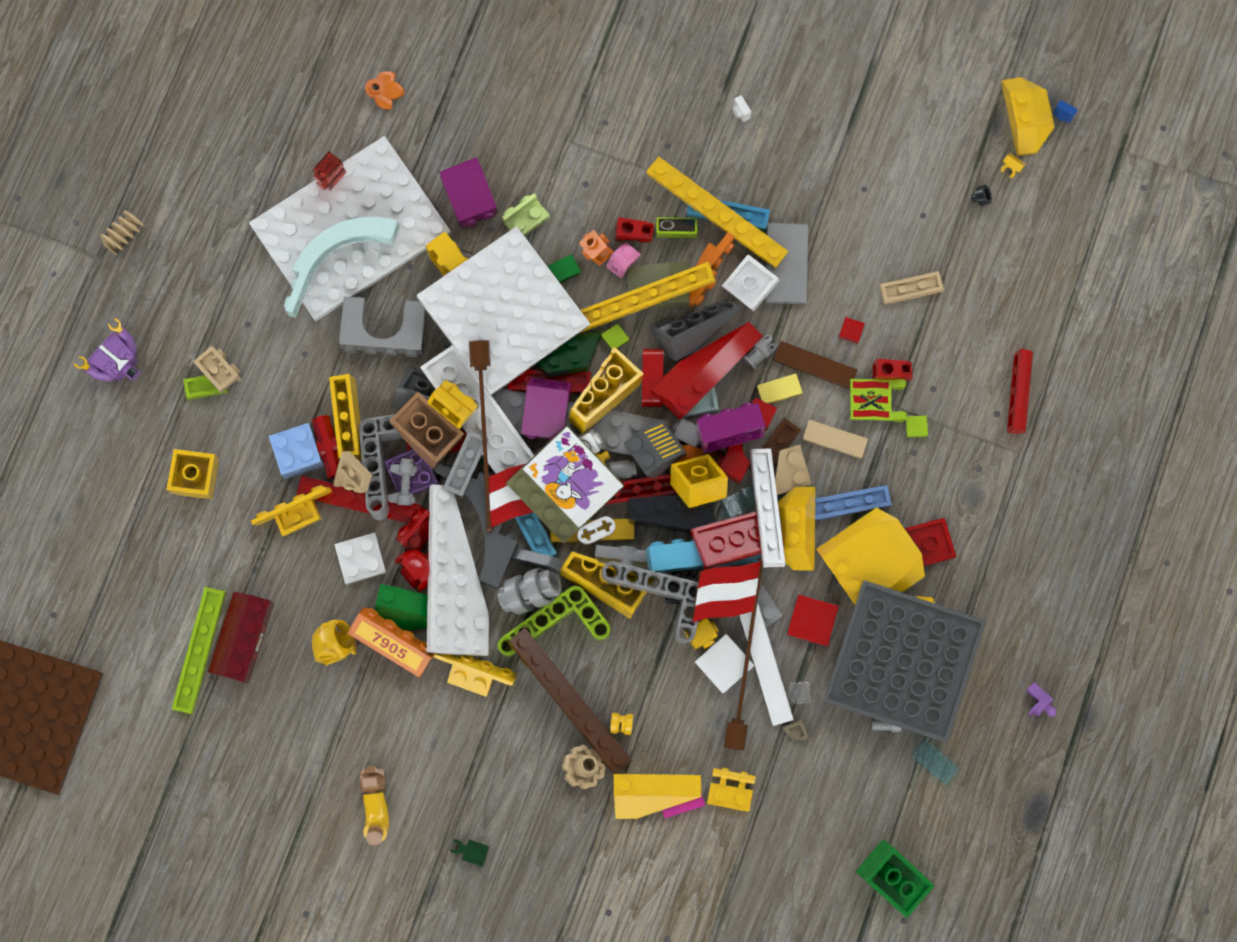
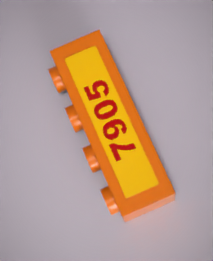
(391, 641)

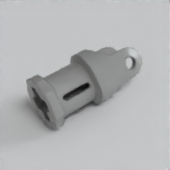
(759, 352)

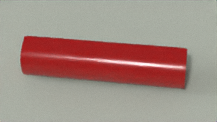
(1020, 391)
(644, 488)

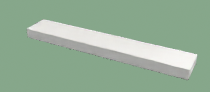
(767, 508)
(767, 669)

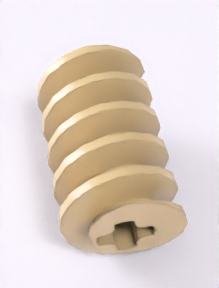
(121, 231)

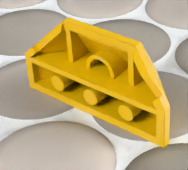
(1028, 114)
(798, 528)

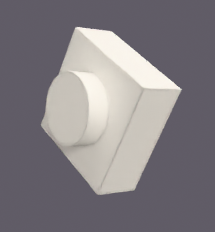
(741, 109)

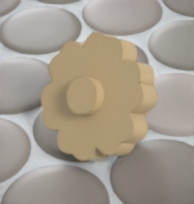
(583, 767)

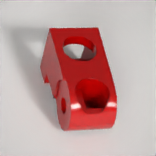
(633, 230)
(891, 369)

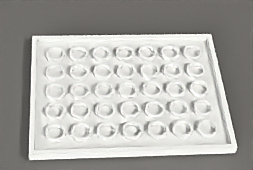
(372, 187)

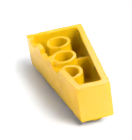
(607, 388)
(587, 574)

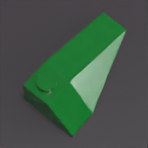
(403, 607)

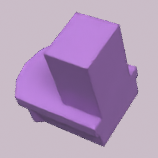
(1043, 701)

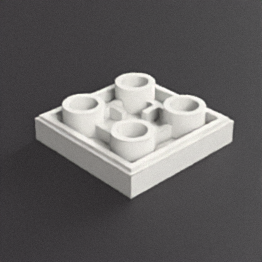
(723, 664)

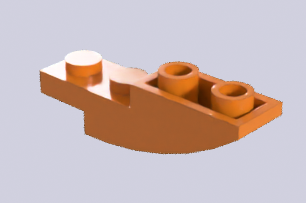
(713, 255)

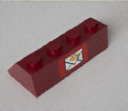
(241, 637)

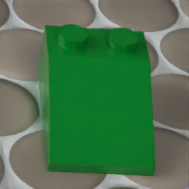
(895, 878)

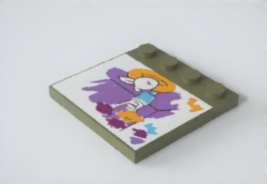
(565, 484)

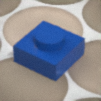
(1065, 111)

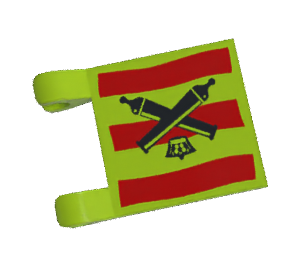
(872, 400)

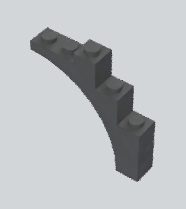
(497, 547)

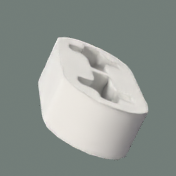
(594, 526)

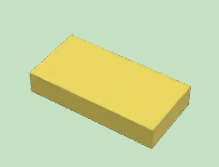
(779, 389)

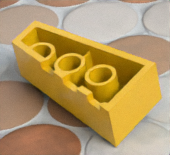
(445, 253)

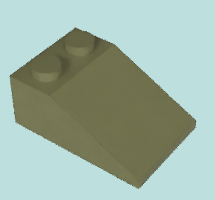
(647, 274)

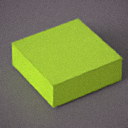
(615, 337)
(916, 426)

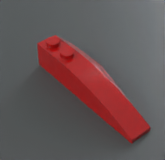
(703, 370)

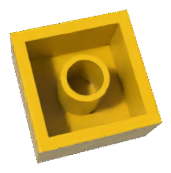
(193, 474)
(699, 481)

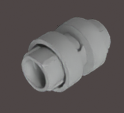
(525, 592)

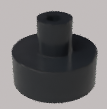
(982, 195)

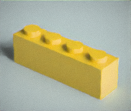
(346, 414)

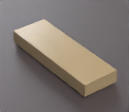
(911, 288)
(835, 439)

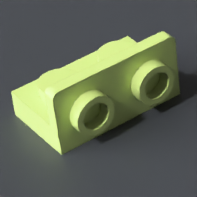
(526, 215)

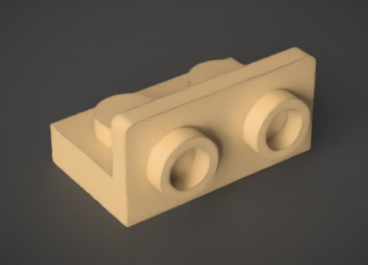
(216, 369)

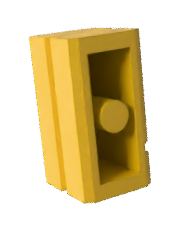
(452, 404)

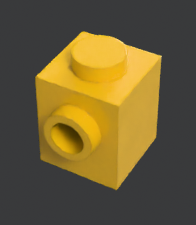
(704, 634)

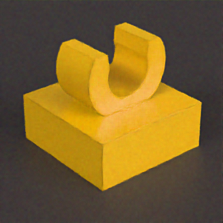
(1013, 163)

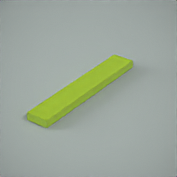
(198, 650)

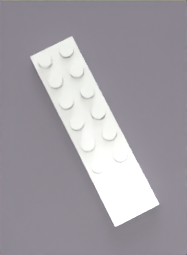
(504, 443)

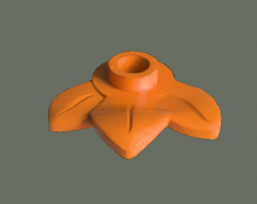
(387, 90)

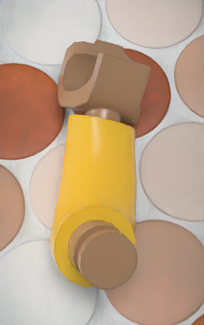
(375, 806)

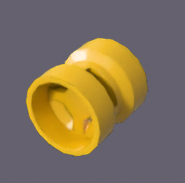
(626, 726)

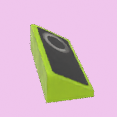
(676, 227)

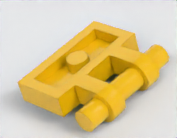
(730, 796)

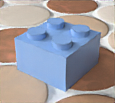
(296, 451)

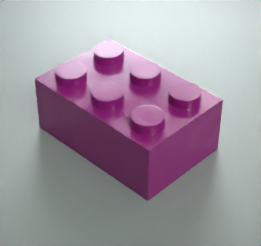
(730, 427)

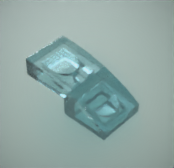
(739, 502)
(935, 762)

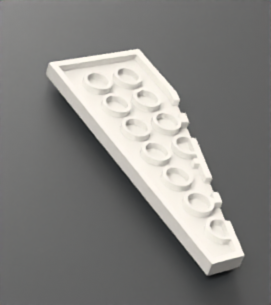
(455, 598)

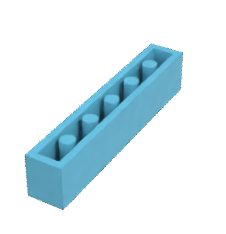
(680, 557)

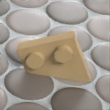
(791, 470)
(352, 474)

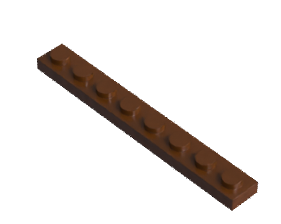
(569, 701)

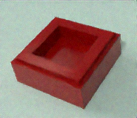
(851, 330)

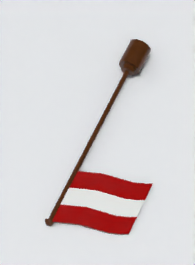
(501, 500)
(730, 594)

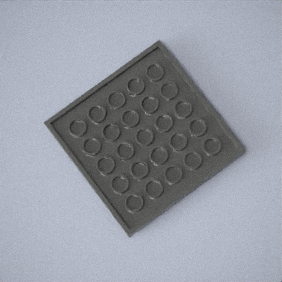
(905, 661)

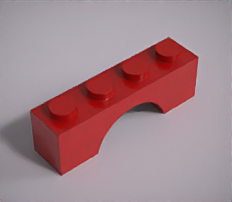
(735, 462)

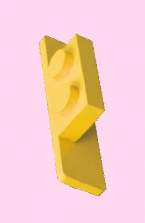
(296, 514)
(474, 673)

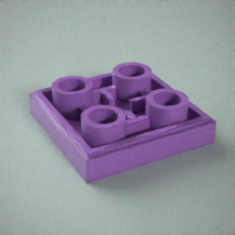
(420, 481)

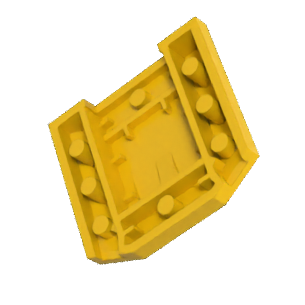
(873, 551)

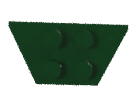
(572, 356)

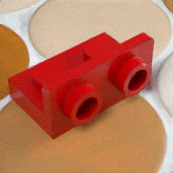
(416, 532)

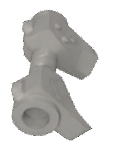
(406, 470)

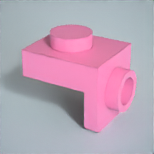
(622, 259)

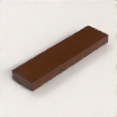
(814, 365)

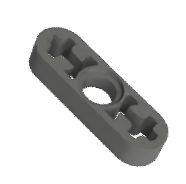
(537, 560)

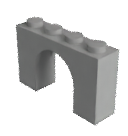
(407, 341)

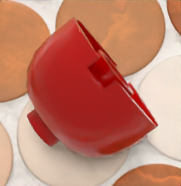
(414, 568)

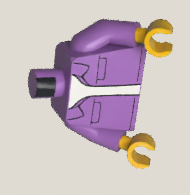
(113, 357)

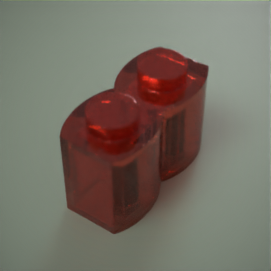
(328, 171)

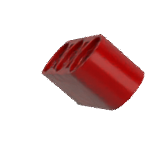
(653, 372)

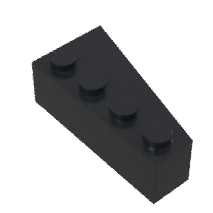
(669, 513)

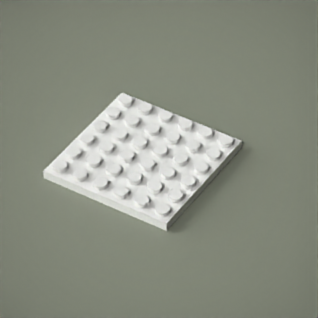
(506, 299)

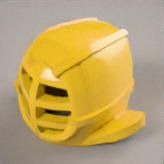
(330, 645)

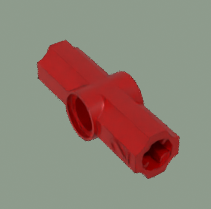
(326, 444)

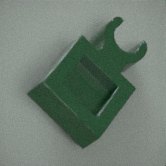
(473, 852)

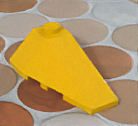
(649, 793)

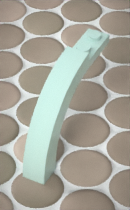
(330, 240)

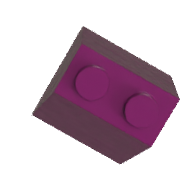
(468, 193)
(545, 408)

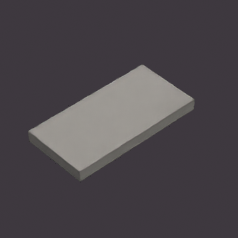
(793, 268)

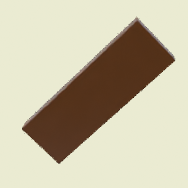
(781, 439)

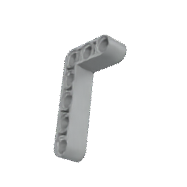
(374, 459)
(661, 589)

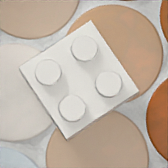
(750, 283)
(360, 558)

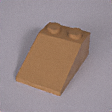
(426, 430)

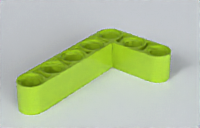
(553, 619)

